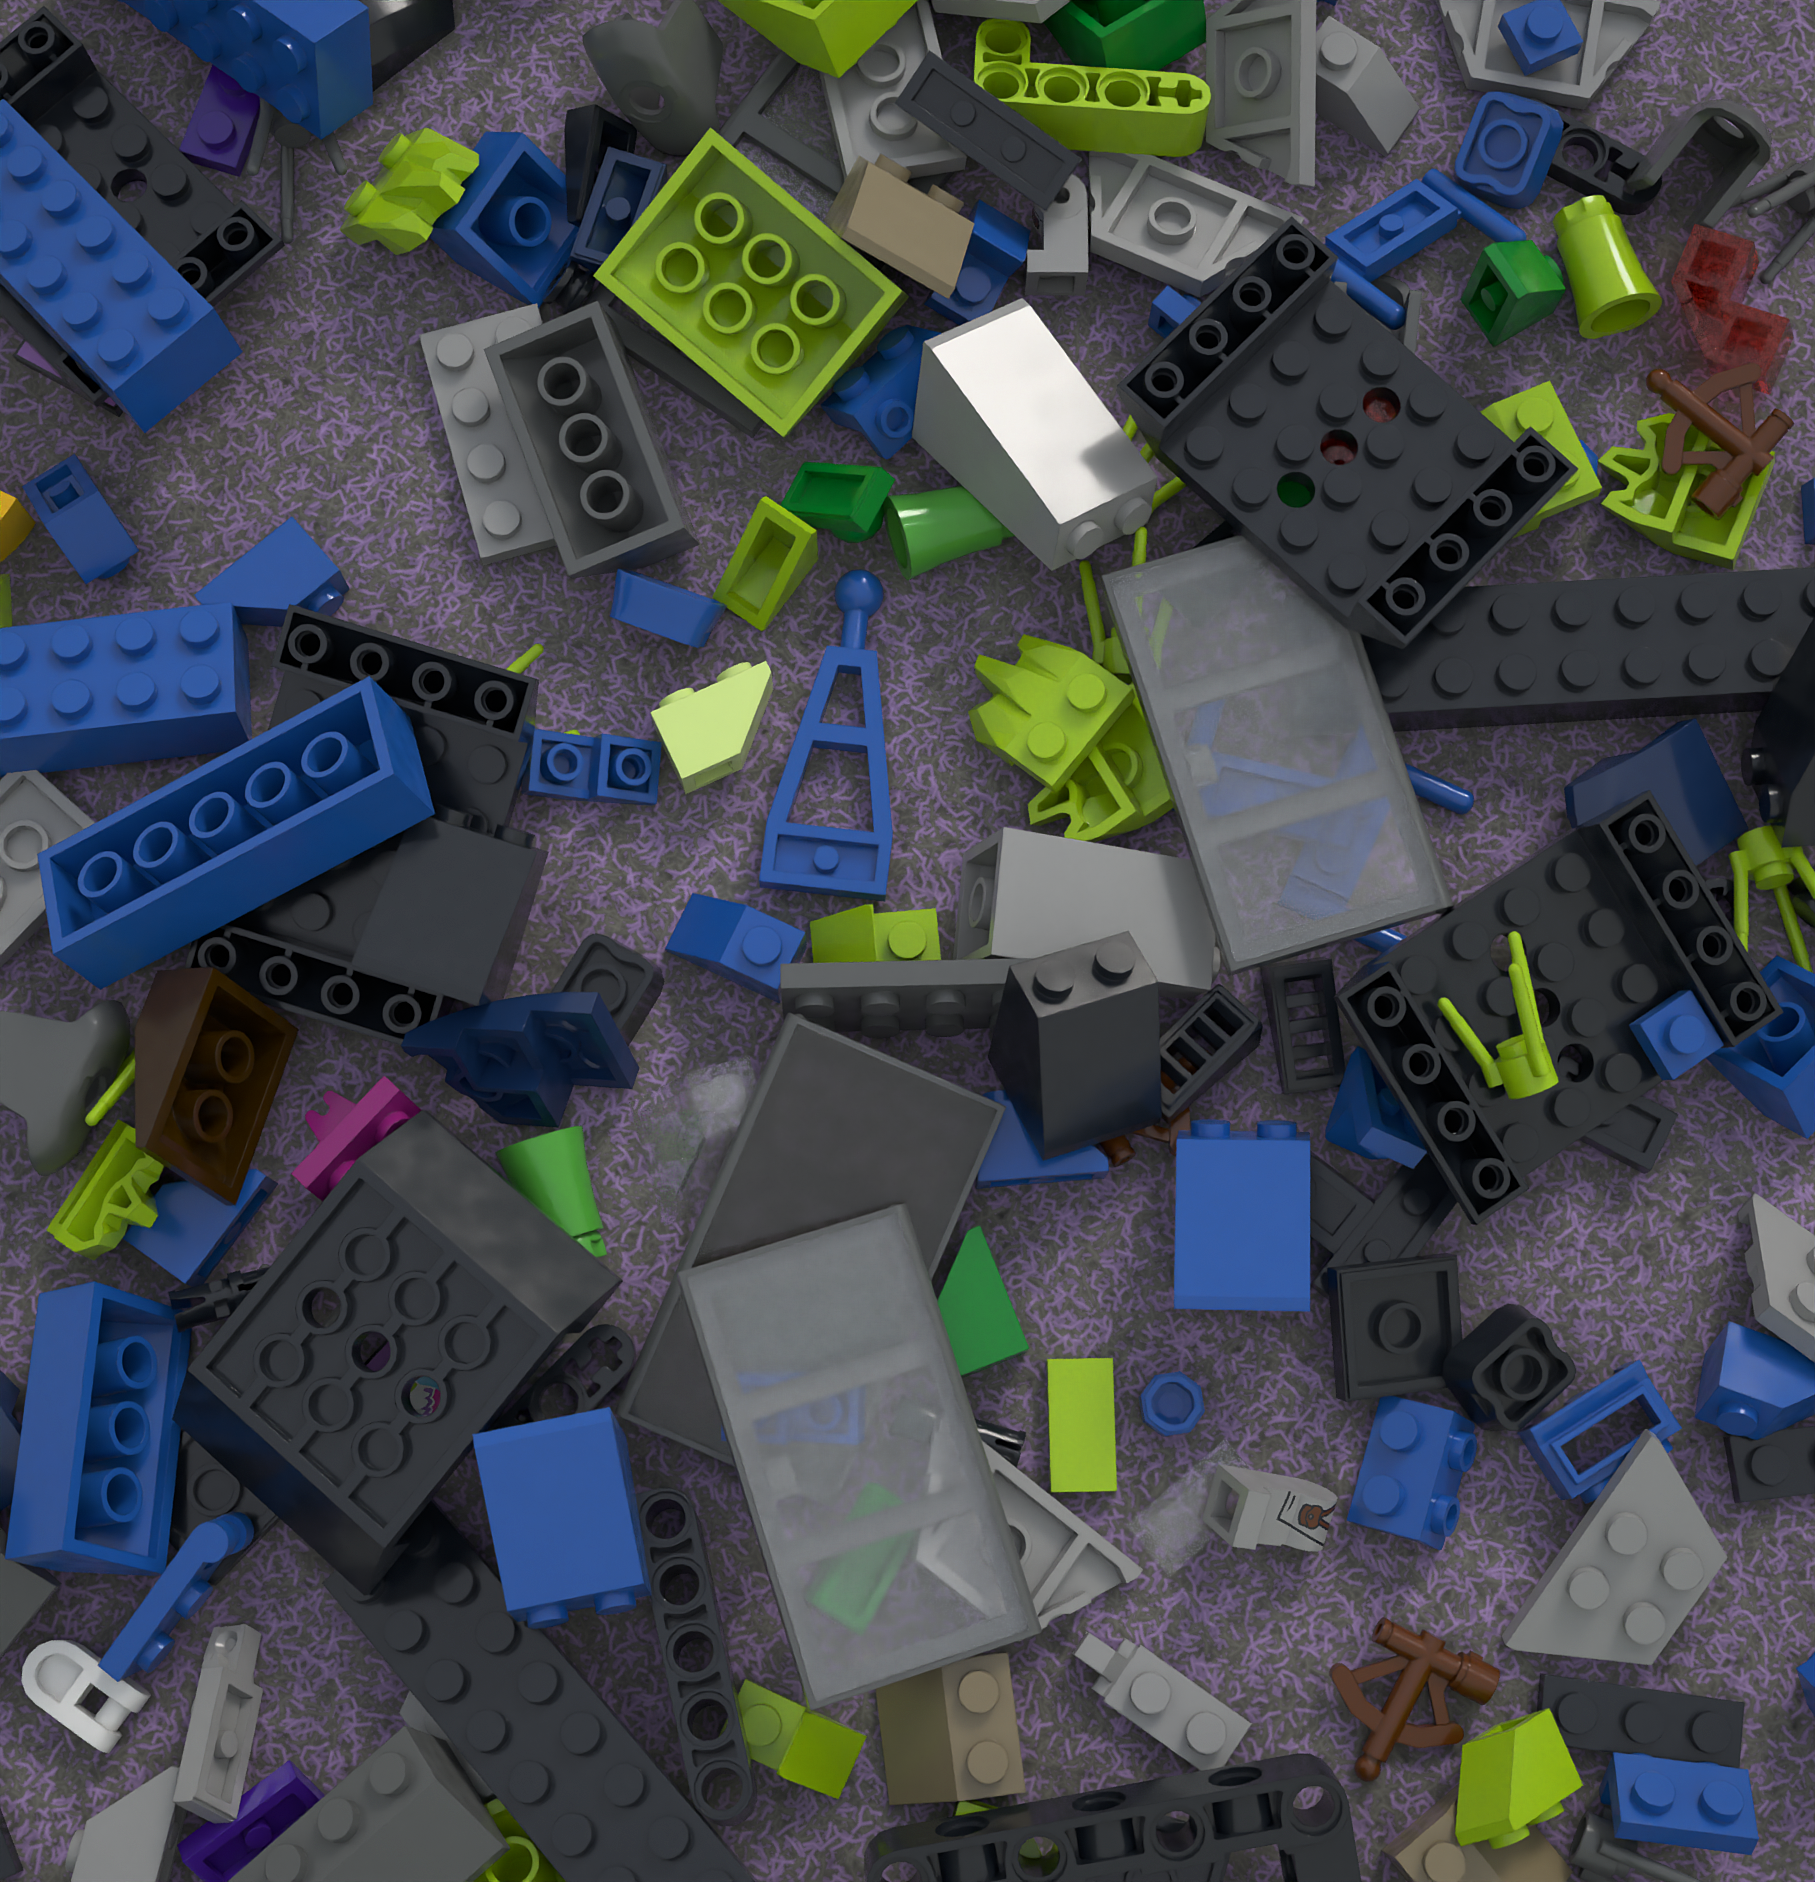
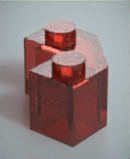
(1711, 290)

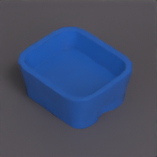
(1508, 149)
(664, 608)

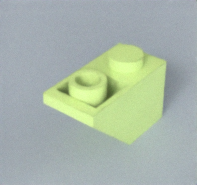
(713, 728)

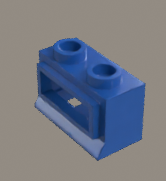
(1583, 1412)

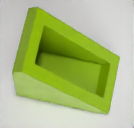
(767, 564)

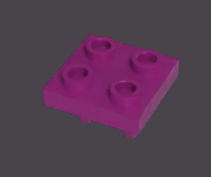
(350, 1132)

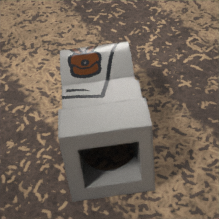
(1063, 256)
(1269, 1509)

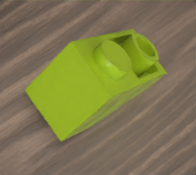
(1513, 1780)

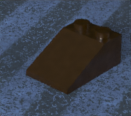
(206, 1076)

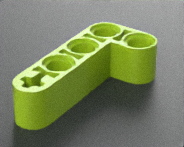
(1092, 105)

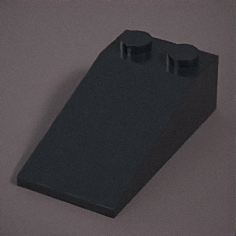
(1783, 751)

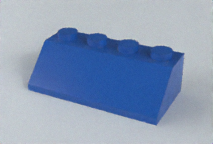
(99, 1434)

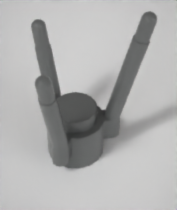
(289, 137)
(1799, 192)
(1603, 1855)

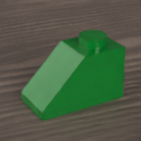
(1512, 289)
(979, 1309)

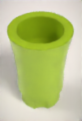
(1603, 270)

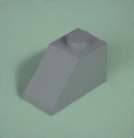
(1360, 88)
(131, 1837)

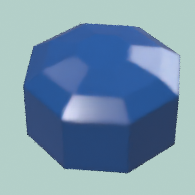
(1171, 1404)

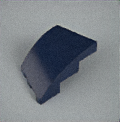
(1683, 781)
(527, 1053)

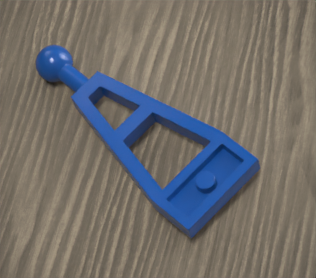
(828, 857)

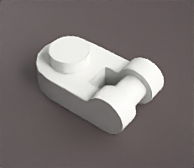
(62, 1675)

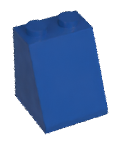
(1242, 1217)
(563, 1517)

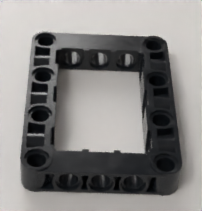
(1117, 1832)

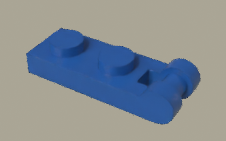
(176, 1595)

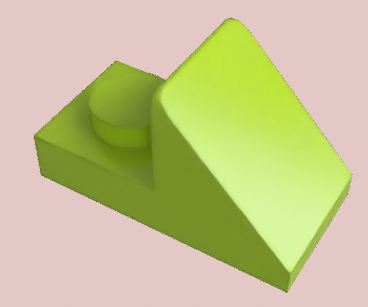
(875, 937)
(797, 1741)

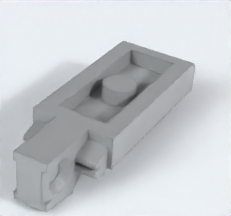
(1163, 1702)
(221, 1726)

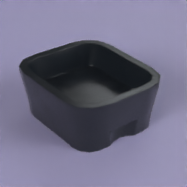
(620, 975)
(1507, 1370)

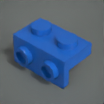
(882, 392)
(1413, 1471)
(1680, 1803)

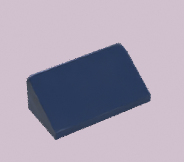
(617, 201)

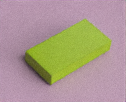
(1081, 1425)

